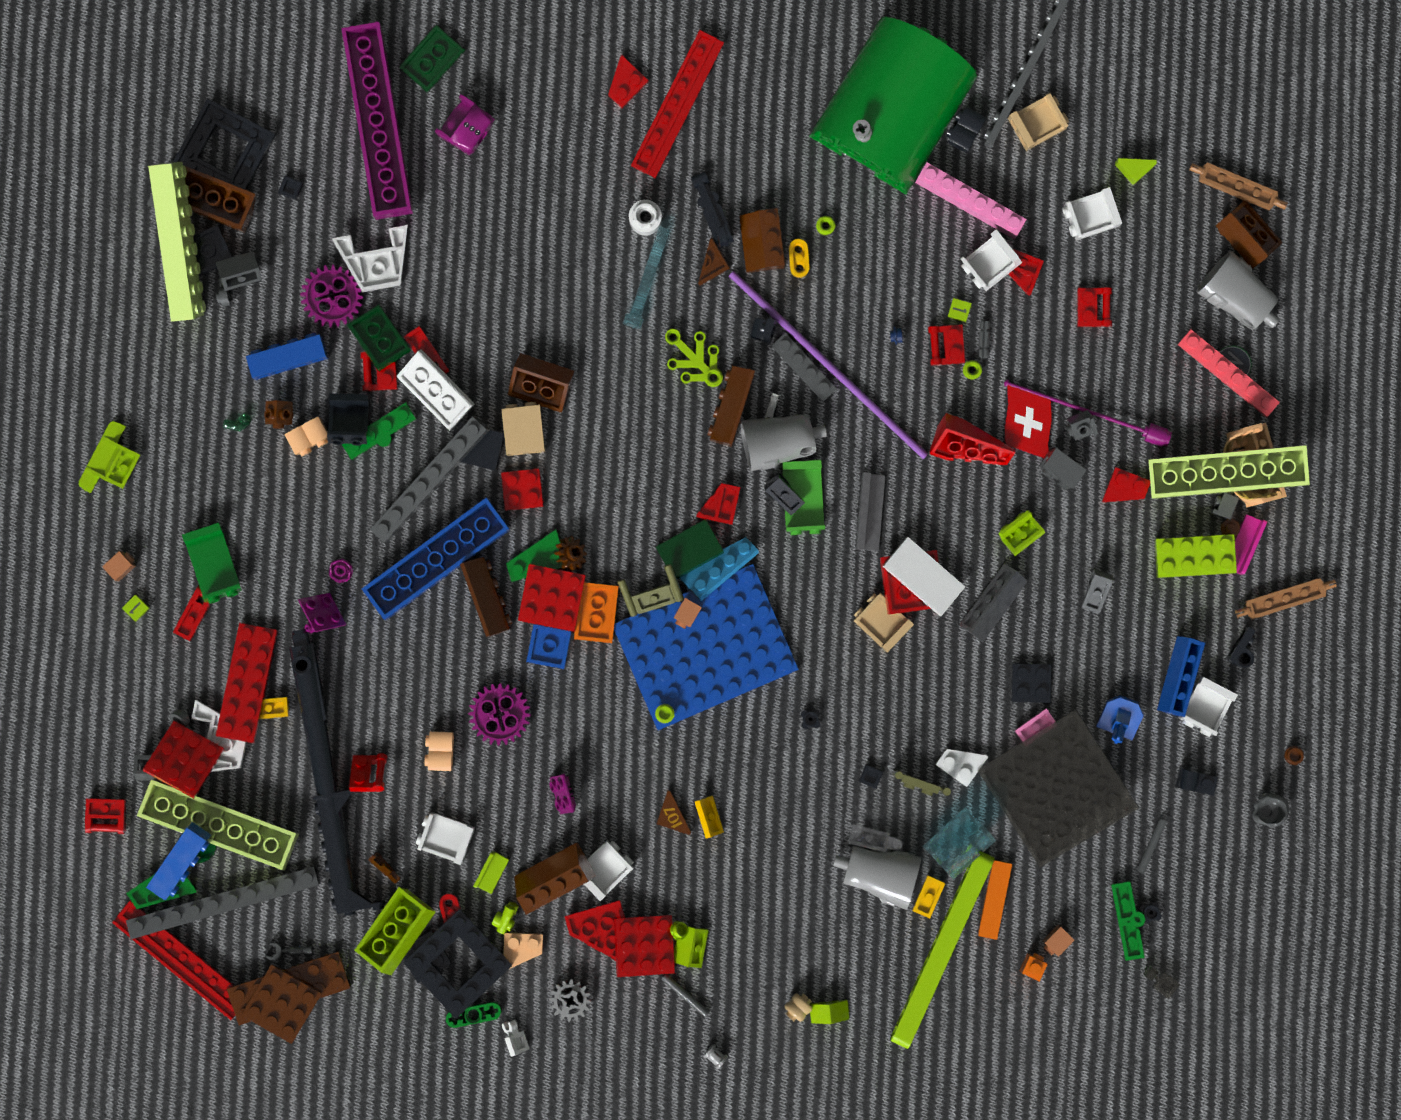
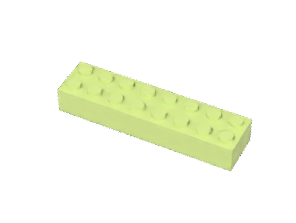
(177, 241)
(1229, 472)
(227, 826)

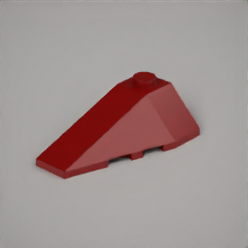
(965, 441)

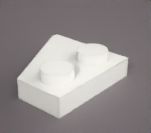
(961, 764)

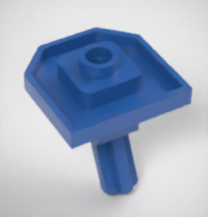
(1121, 718)

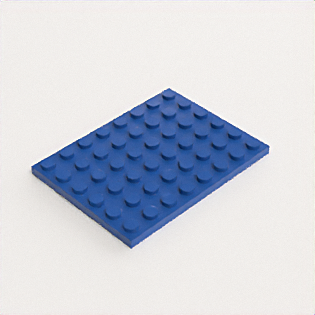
(722, 655)

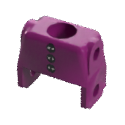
(466, 126)

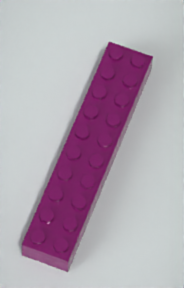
(377, 120)

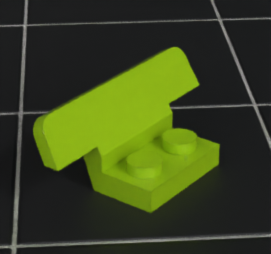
(110, 460)

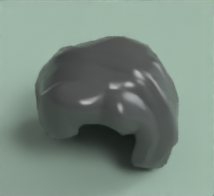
(1271, 810)

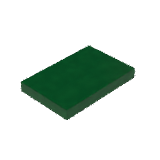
(432, 59)
(378, 337)
(690, 549)

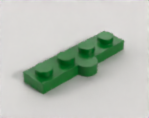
(382, 429)
(1128, 920)

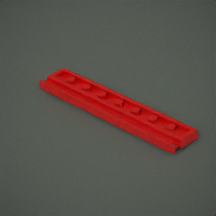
(677, 104)
(181, 962)

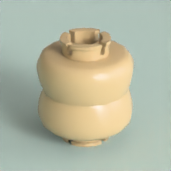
(798, 1007)

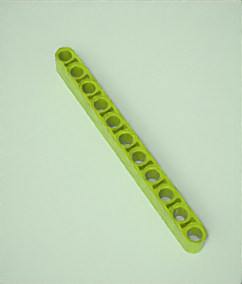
(941, 950)

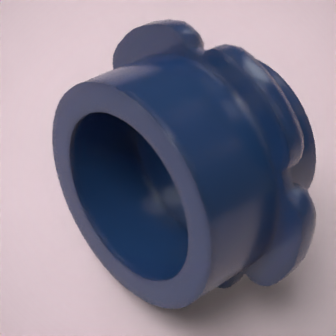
(896, 335)

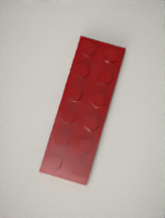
(246, 683)

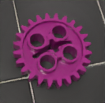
(327, 279)
(516, 710)

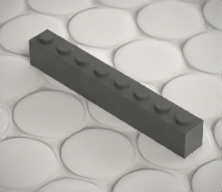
(430, 479)

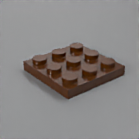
(281, 1003)

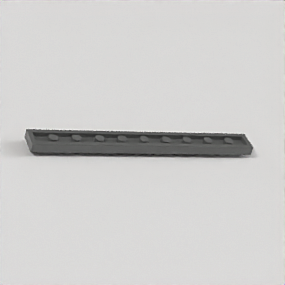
(1025, 69)
(222, 902)

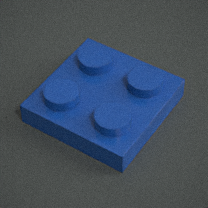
(549, 646)

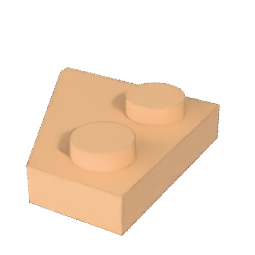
(522, 947)

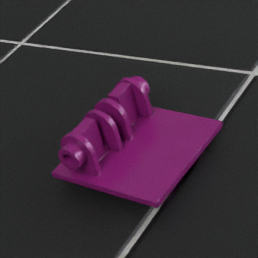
(321, 613)
(559, 786)

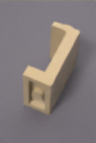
(1038, 122)
(523, 429)
(881, 627)

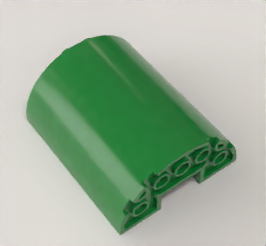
(908, 94)

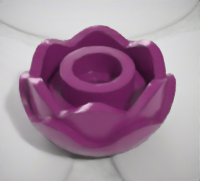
(334, 569)

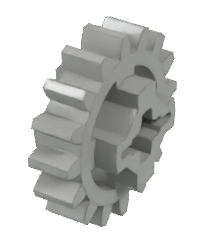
(559, 994)

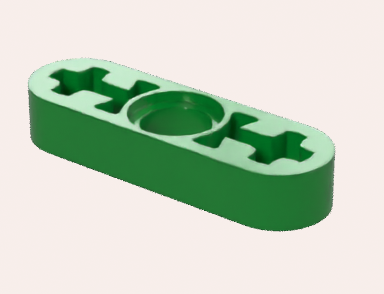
(489, 1017)

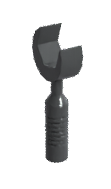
(292, 950)

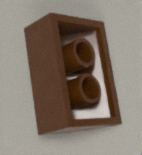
(1248, 234)
(762, 240)
(540, 382)

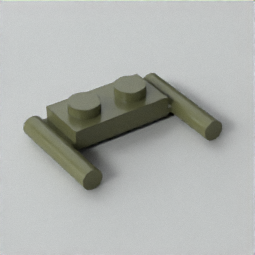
(652, 598)
(927, 788)

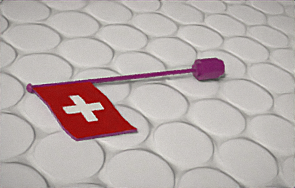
(1030, 421)

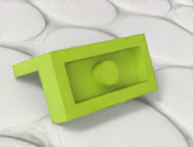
(491, 872)
(691, 949)

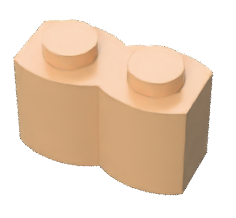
(307, 436)
(440, 751)

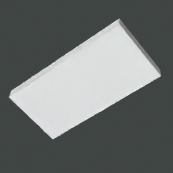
(435, 390)
(923, 576)

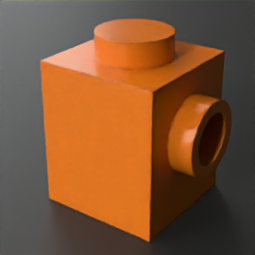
(1033, 966)

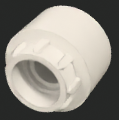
(640, 208)

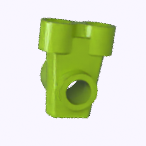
(504, 921)

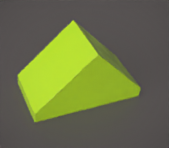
(1134, 168)
(829, 1012)

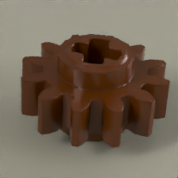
(570, 553)

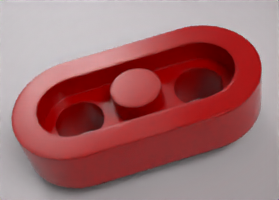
(448, 911)

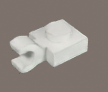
(516, 1039)

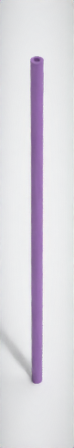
(826, 363)

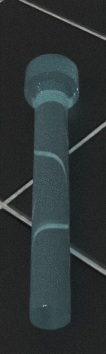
(634, 318)

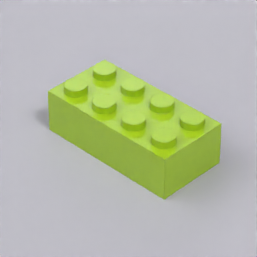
(1195, 556)
(395, 931)

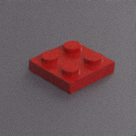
(522, 489)

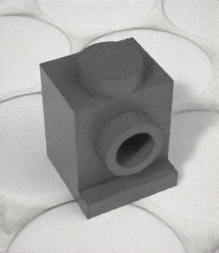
(1081, 425)
(1225, 505)

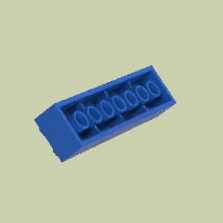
(435, 559)

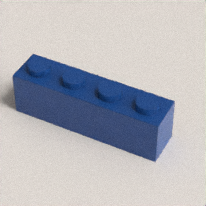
(286, 357)
(1181, 676)
(178, 861)

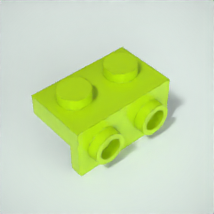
(1021, 532)

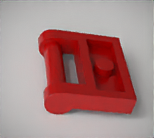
(1088, 307)
(952, 345)
(385, 378)
(361, 773)
(105, 810)

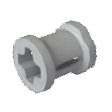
(866, 126)
(715, 1056)

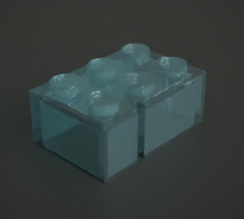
(959, 843)

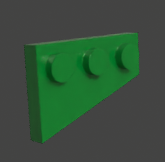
(538, 554)
(143, 897)

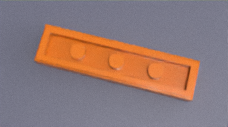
(994, 899)

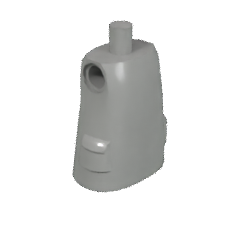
(1239, 292)
(778, 440)
(882, 874)

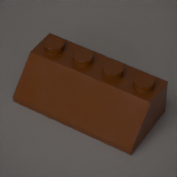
(219, 200)
(732, 405)
(485, 596)
(552, 878)

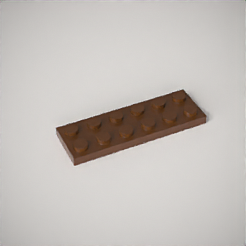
(321, 973)

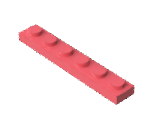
(1228, 373)

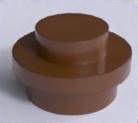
(1230, 527)
(1293, 755)

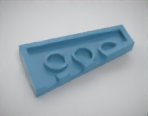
(712, 574)

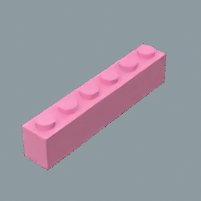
(970, 200)

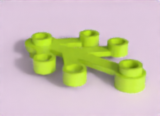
(696, 360)

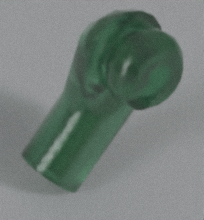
(238, 425)

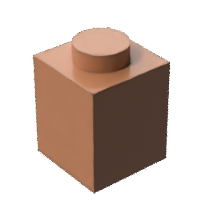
(119, 565)
(687, 613)
(1057, 941)

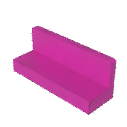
(1247, 541)

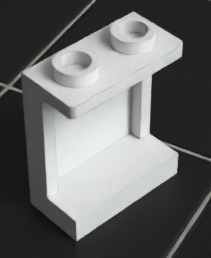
(1092, 214)
(991, 261)
(1207, 706)
(445, 837)
(609, 868)

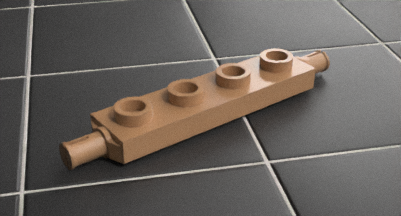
(1238, 186)
(1285, 598)

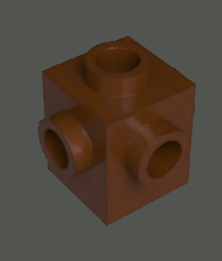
(278, 413)

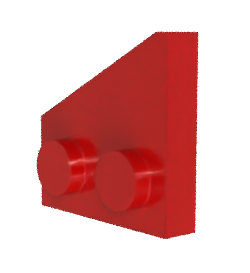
(626, 83)
(1027, 272)
(1125, 487)
(721, 505)

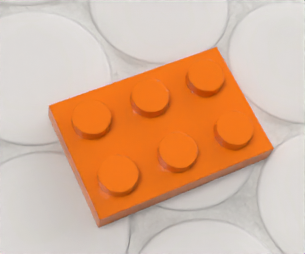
(597, 613)

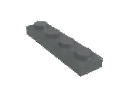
(804, 367)

